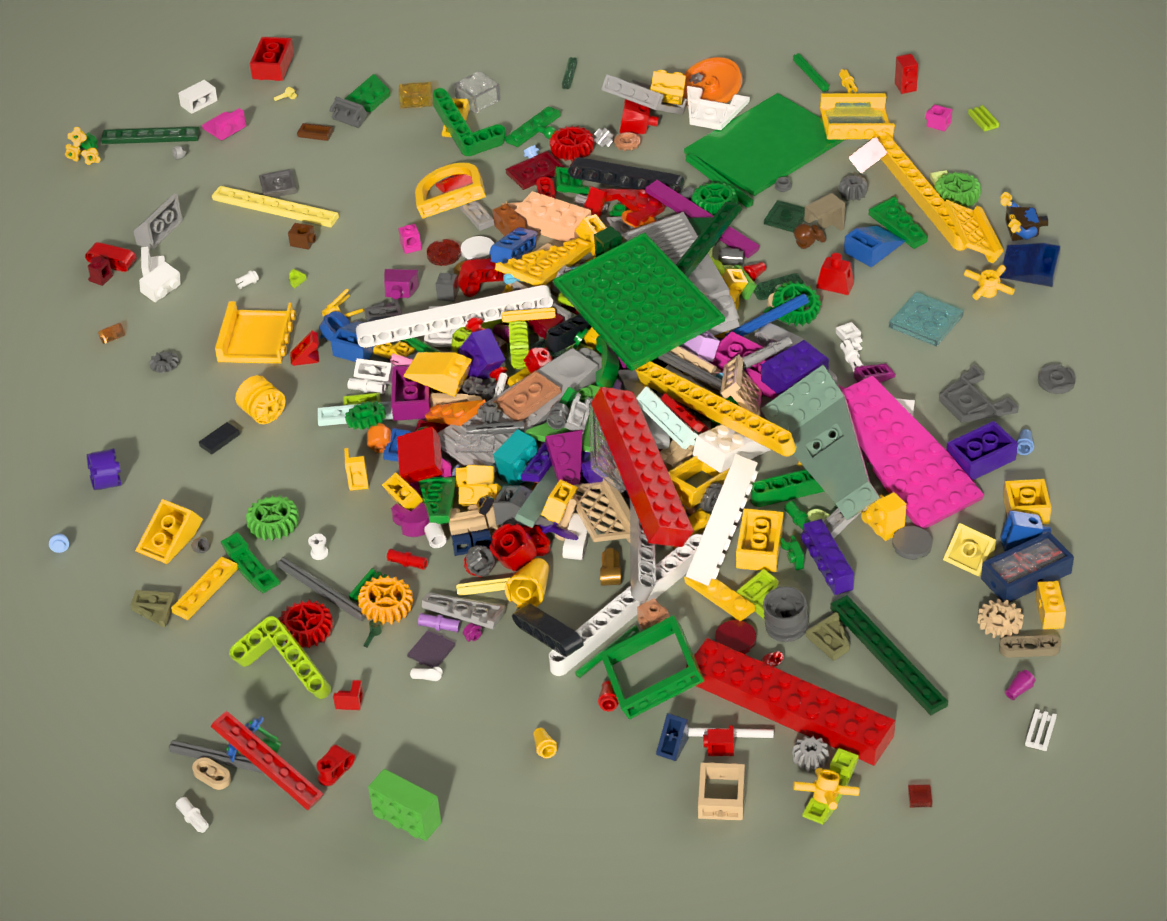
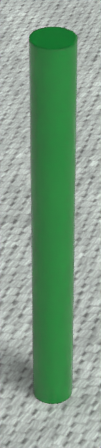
(597, 658)

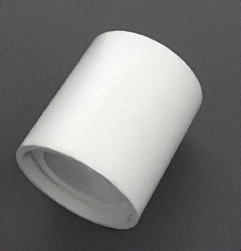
(435, 535)

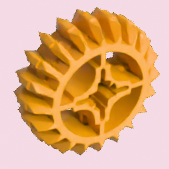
(385, 593)

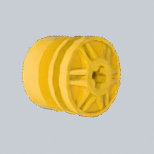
(260, 399)

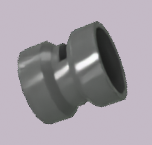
(557, 416)

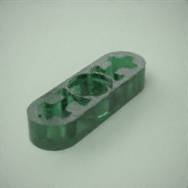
(766, 288)

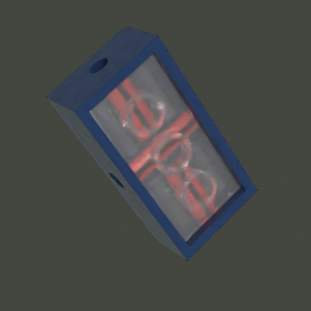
(1022, 567)

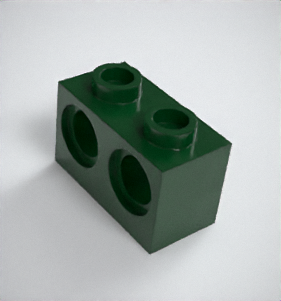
(606, 240)

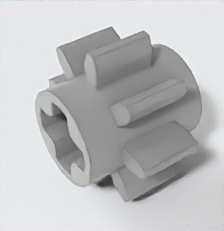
(603, 137)

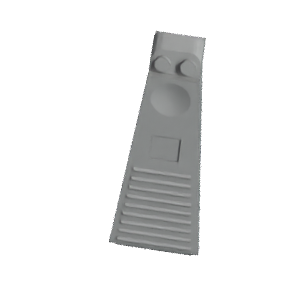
(674, 238)
(570, 369)

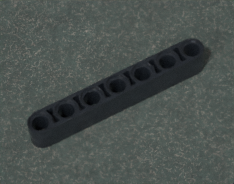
(618, 175)

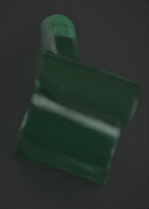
(374, 631)

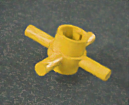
(989, 283)
(826, 787)

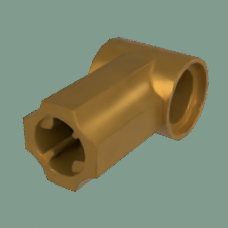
(610, 571)

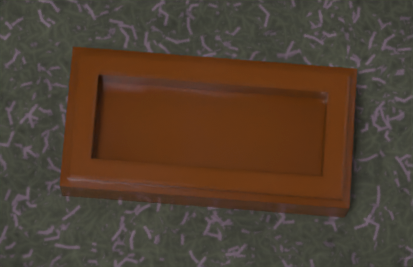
(314, 131)

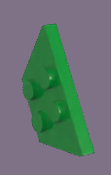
(370, 93)

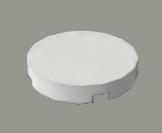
(476, 248)

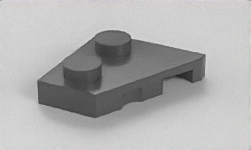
(382, 311)

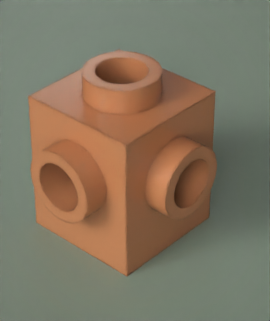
(651, 613)

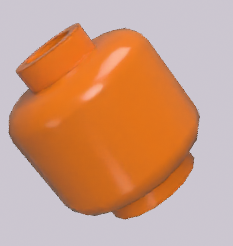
(378, 437)

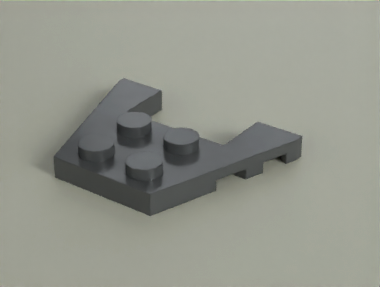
(969, 404)

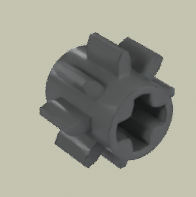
(473, 386)
(489, 412)

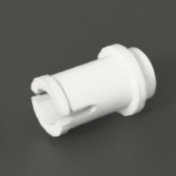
(247, 279)

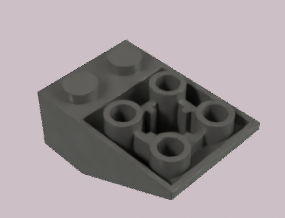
(509, 503)

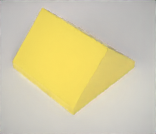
(970, 549)

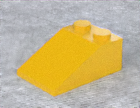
(440, 370)
(168, 532)

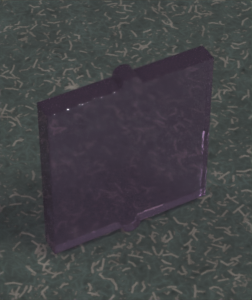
(431, 649)

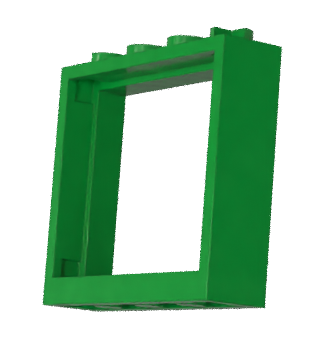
(662, 690)

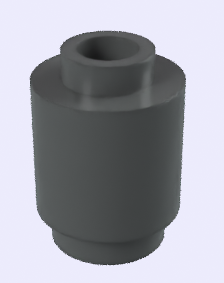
(731, 256)

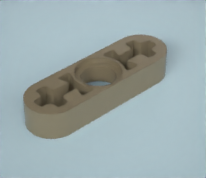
(1044, 650)

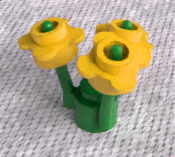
(87, 142)

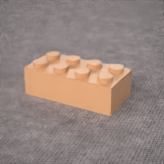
(551, 216)

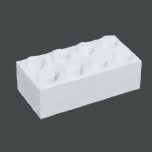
(721, 444)

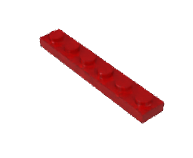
(267, 760)

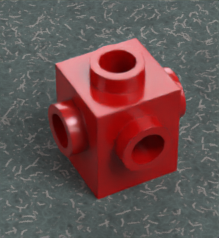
(537, 358)

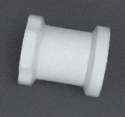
(318, 547)

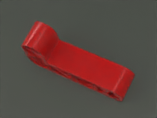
(475, 272)

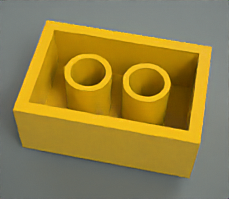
(759, 540)

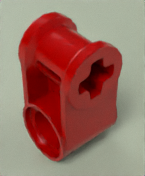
(334, 765)

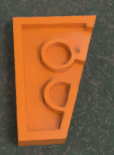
(454, 413)

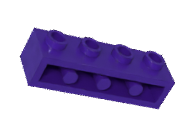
(828, 557)

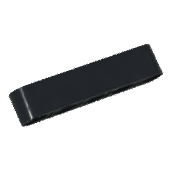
(563, 334)
(547, 630)

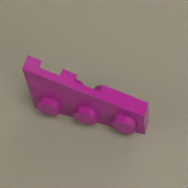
(565, 455)

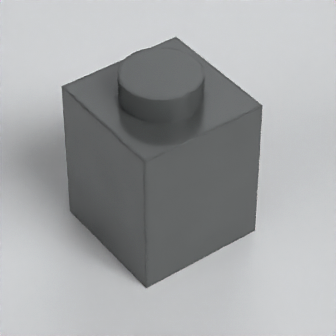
(447, 287)

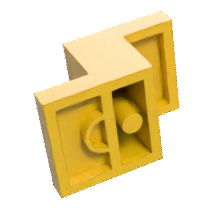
(670, 85)

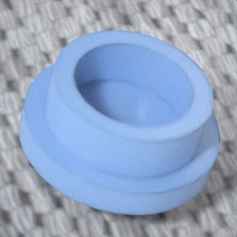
(531, 151)
(59, 543)

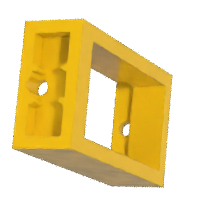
(687, 493)

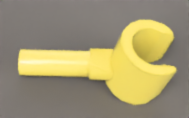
(289, 92)

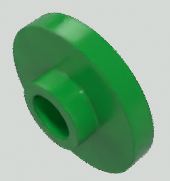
(579, 337)

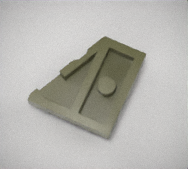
(153, 605)
(829, 637)

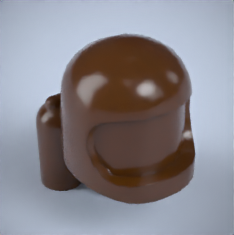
(807, 234)

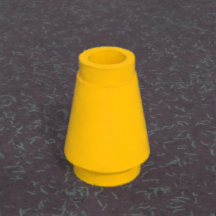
(545, 745)

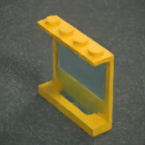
(854, 115)

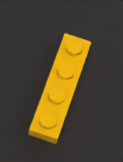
(204, 588)
(723, 597)

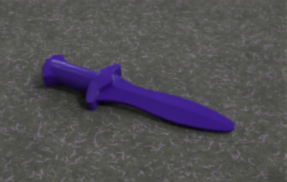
(561, 532)

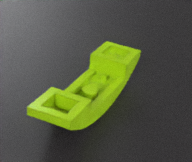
(844, 765)

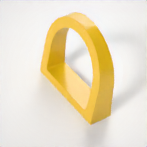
(452, 199)

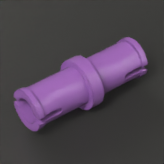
(439, 622)

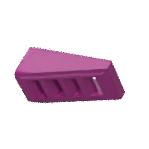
(864, 372)

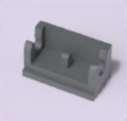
(348, 112)

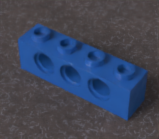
(513, 245)

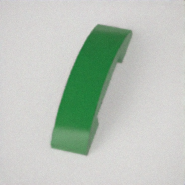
(610, 365)
(248, 564)

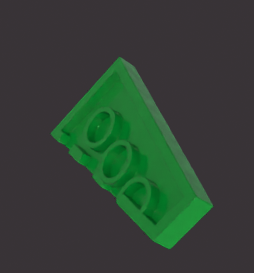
(438, 498)

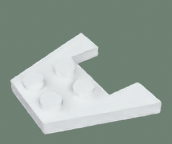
(711, 113)

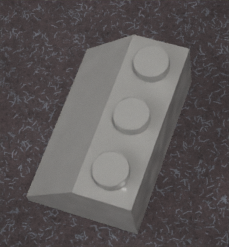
(159, 223)

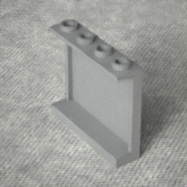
(641, 94)

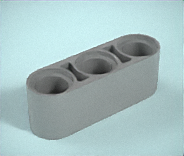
(773, 333)

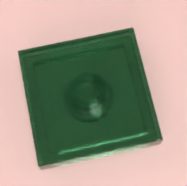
(785, 216)

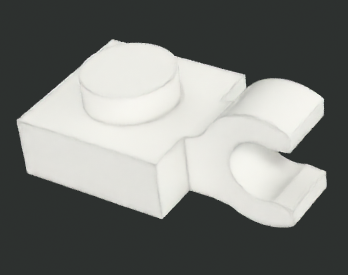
(850, 332)

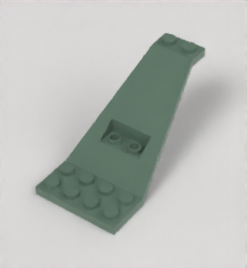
(810, 414)

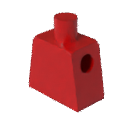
(636, 118)
(836, 275)

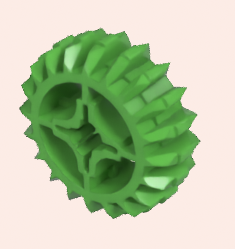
(959, 188)
(272, 522)

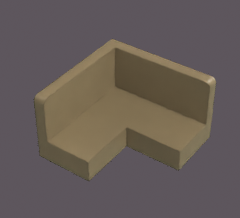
(828, 211)

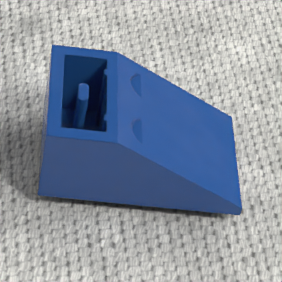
(871, 244)
(346, 346)

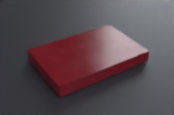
(530, 170)

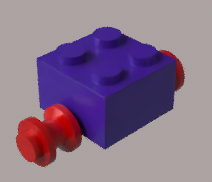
(483, 351)

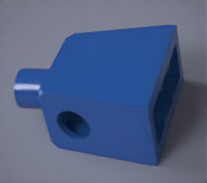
(1021, 528)

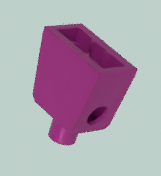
(400, 283)

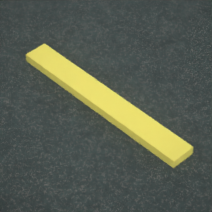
(275, 206)

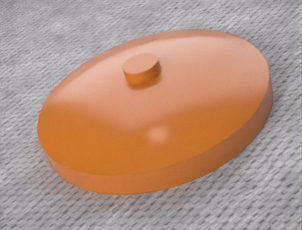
(720, 80)

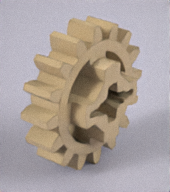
(1000, 618)

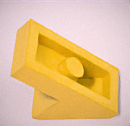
(474, 475)

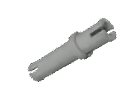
(771, 350)

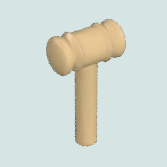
(564, 523)

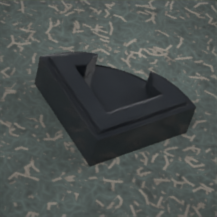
(484, 504)

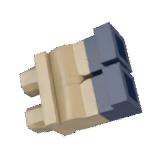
(468, 524)

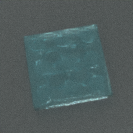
(926, 319)

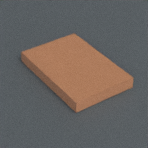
(527, 396)

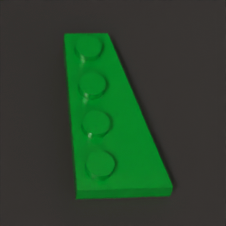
(897, 221)

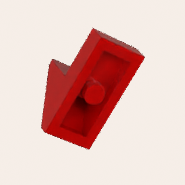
(306, 350)

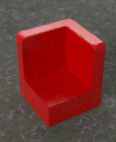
(349, 699)

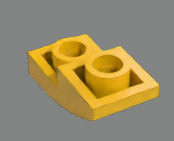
(386, 350)

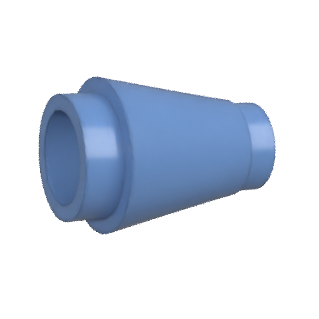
(1025, 442)

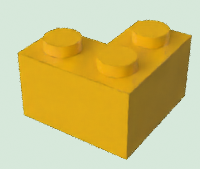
(886, 515)

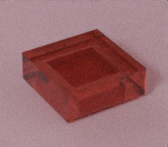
(920, 796)

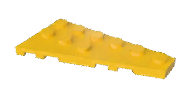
(543, 266)

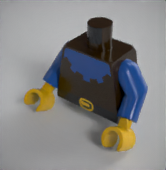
(1021, 221)

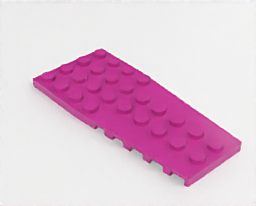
(908, 456)

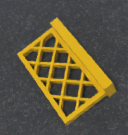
(975, 230)

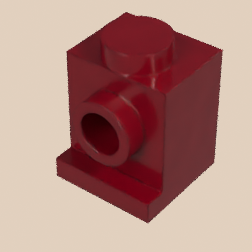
(98, 267)

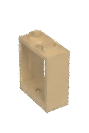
(731, 808)

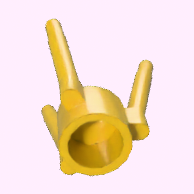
(338, 301)

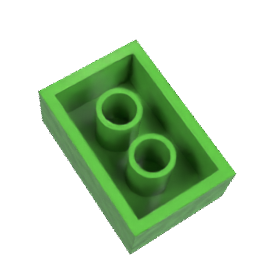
(404, 805)

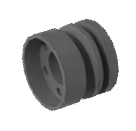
(785, 614)

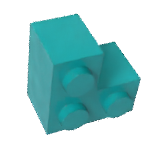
(513, 456)

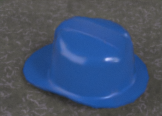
(331, 324)

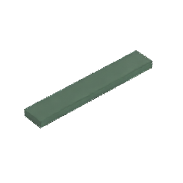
(535, 503)

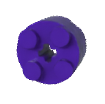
(103, 469)

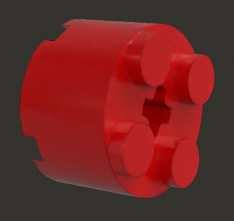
(513, 546)

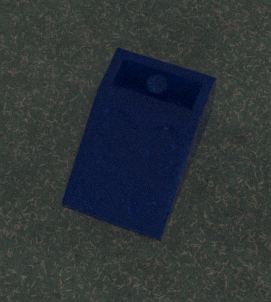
(1032, 263)

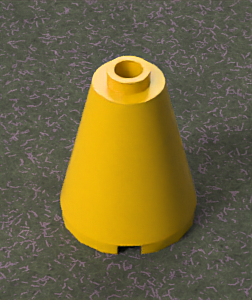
(528, 584)

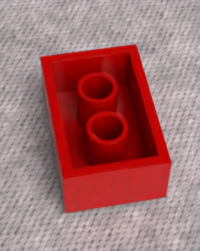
(272, 58)

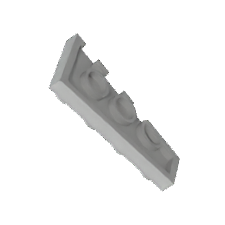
(469, 610)

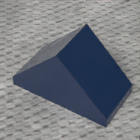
(673, 737)

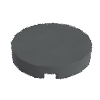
(1056, 379)
(912, 542)

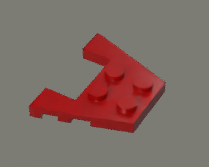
(638, 201)
(684, 414)

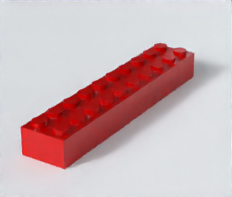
(641, 467)
(793, 702)

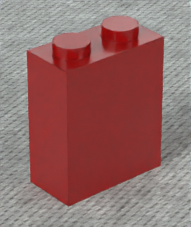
(419, 455)

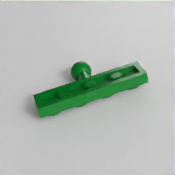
(533, 126)

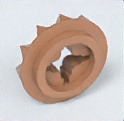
(622, 141)

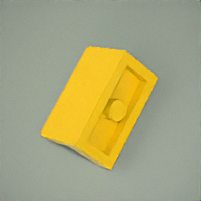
(356, 472)

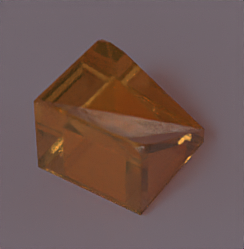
(111, 333)

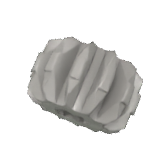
(810, 753)

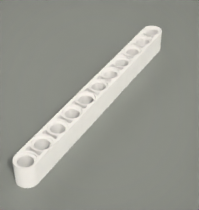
(450, 316)
(624, 607)

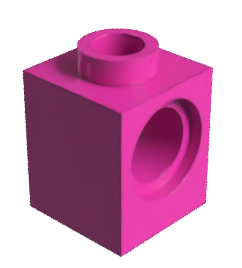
(939, 117)
(409, 238)

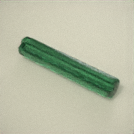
(569, 73)

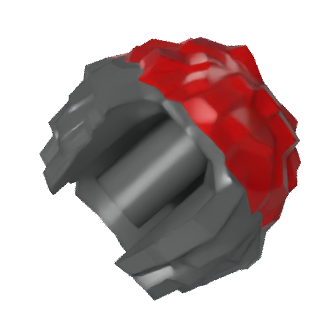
(479, 561)

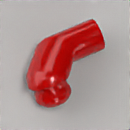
(773, 659)

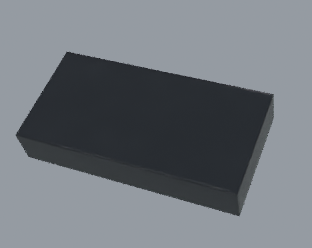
(219, 438)

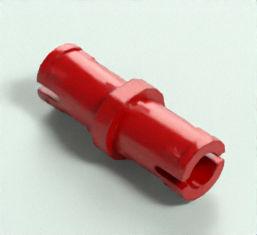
(407, 559)

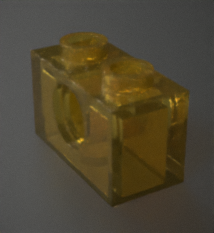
(415, 95)

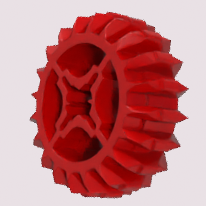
(571, 143)
(317, 620)

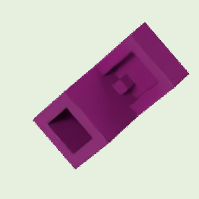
(412, 521)

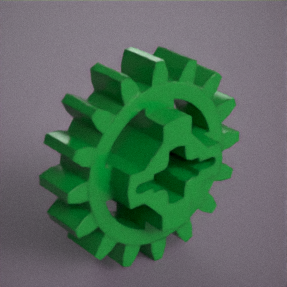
(365, 415)

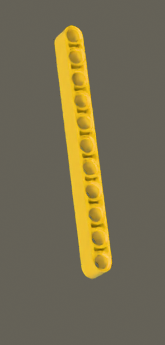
(919, 189)
(717, 408)

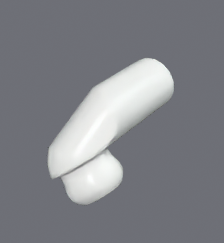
(427, 674)

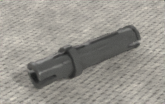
(495, 428)

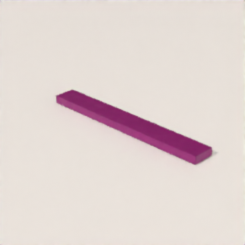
(681, 204)

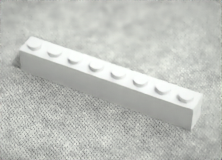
(722, 519)

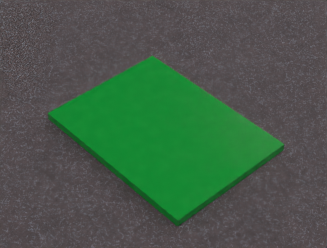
(764, 144)
(638, 301)

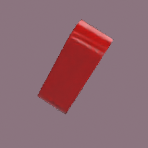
(119, 258)

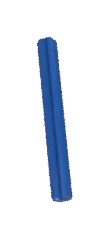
(771, 316)

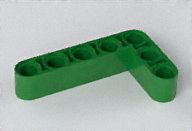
(466, 141)
(784, 488)

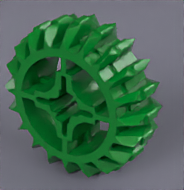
(713, 196)
(793, 291)

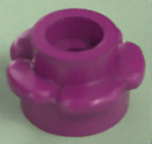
(472, 632)

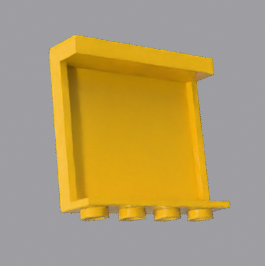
(254, 335)

